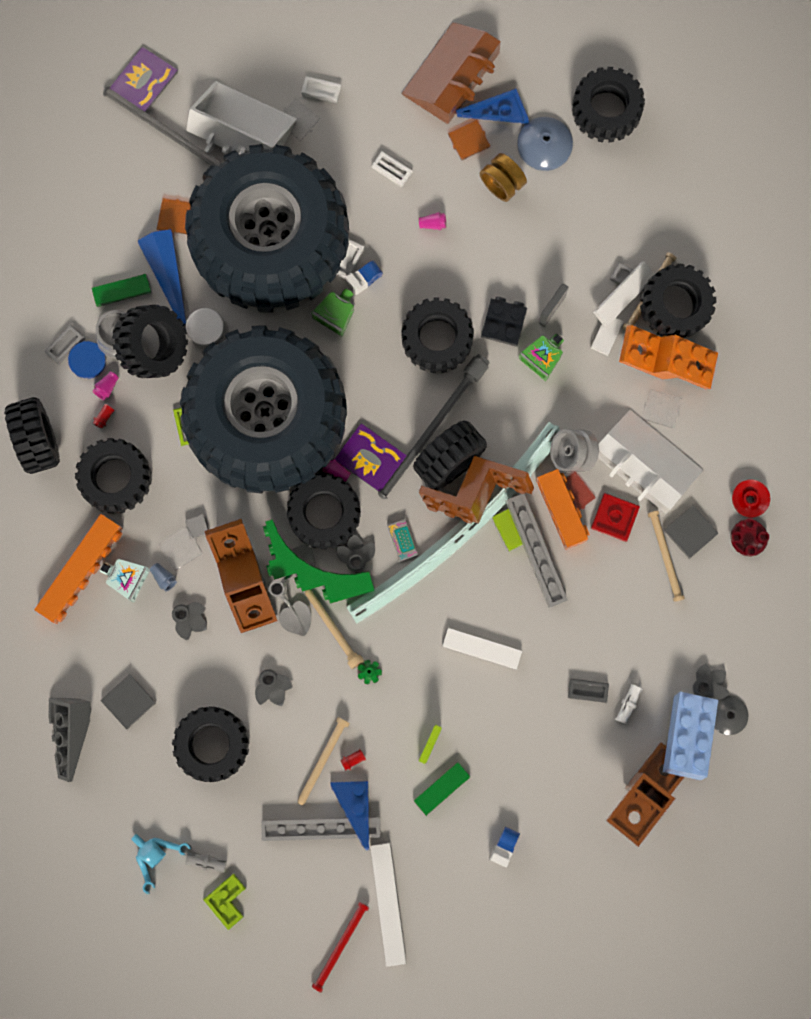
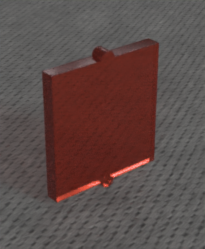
(580, 491)

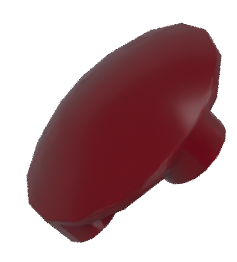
(749, 537)

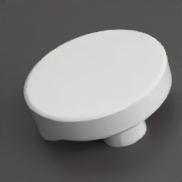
(205, 327)

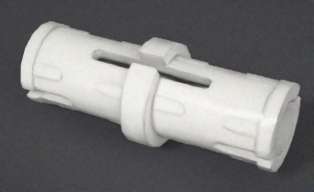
(628, 704)

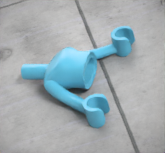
(152, 855)

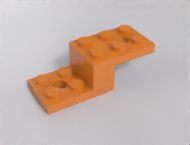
(668, 357)

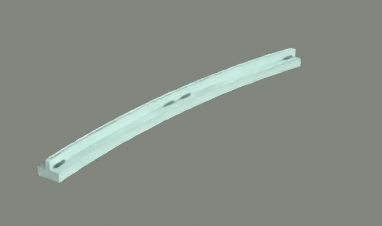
(446, 545)

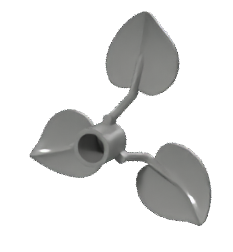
(295, 617)

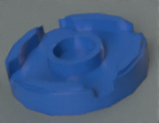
(86, 360)

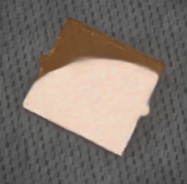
(469, 140)
(173, 215)

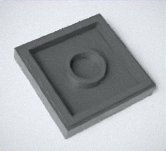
(553, 305)
(691, 531)
(128, 701)

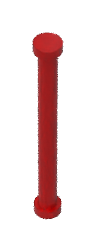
(340, 947)

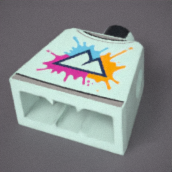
(125, 577)

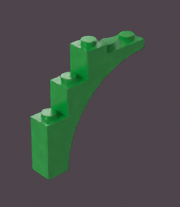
(286, 563)

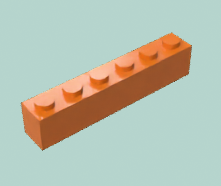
(78, 569)

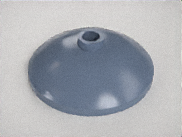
(545, 154)

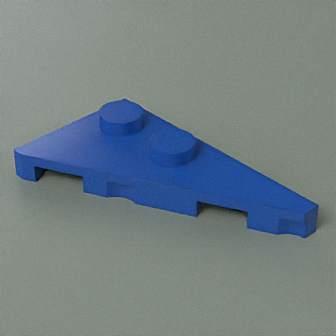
(503, 107)
(355, 802)

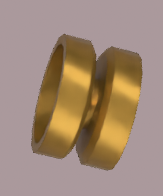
(503, 177)

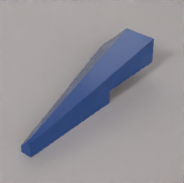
(162, 258)

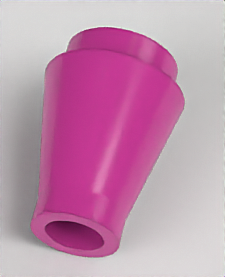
(434, 221)
(105, 386)
(336, 469)

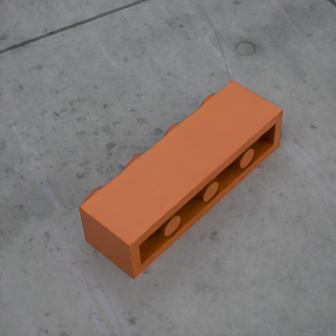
(561, 508)

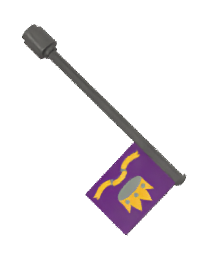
(141, 86)
(382, 463)

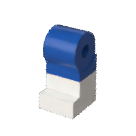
(364, 277)
(505, 847)

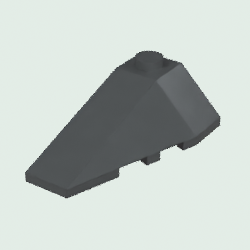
(70, 726)

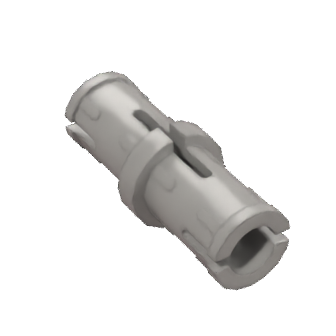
(206, 862)

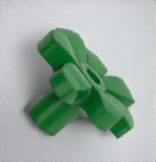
(369, 676)

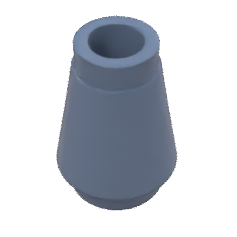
(163, 577)

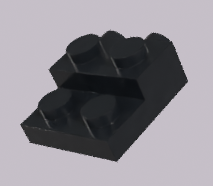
(504, 321)

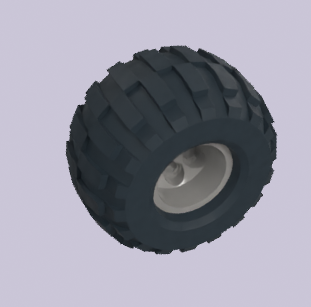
(277, 269)
(250, 366)

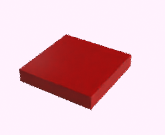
(615, 517)

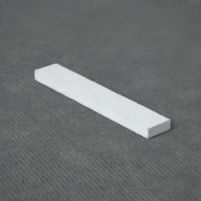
(388, 905)

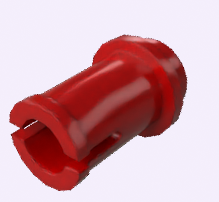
(103, 416)
(352, 760)

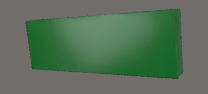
(121, 290)
(441, 788)

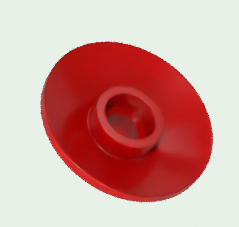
(759, 494)

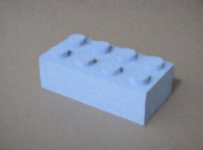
(690, 736)

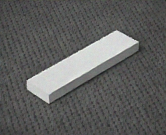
(623, 294)
(482, 648)

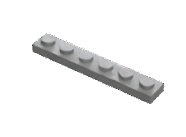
(536, 550)
(314, 829)

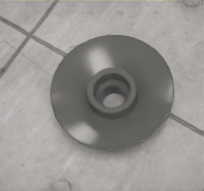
(740, 716)

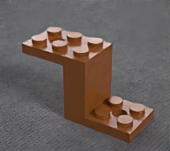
(476, 490)
(241, 576)
(647, 795)

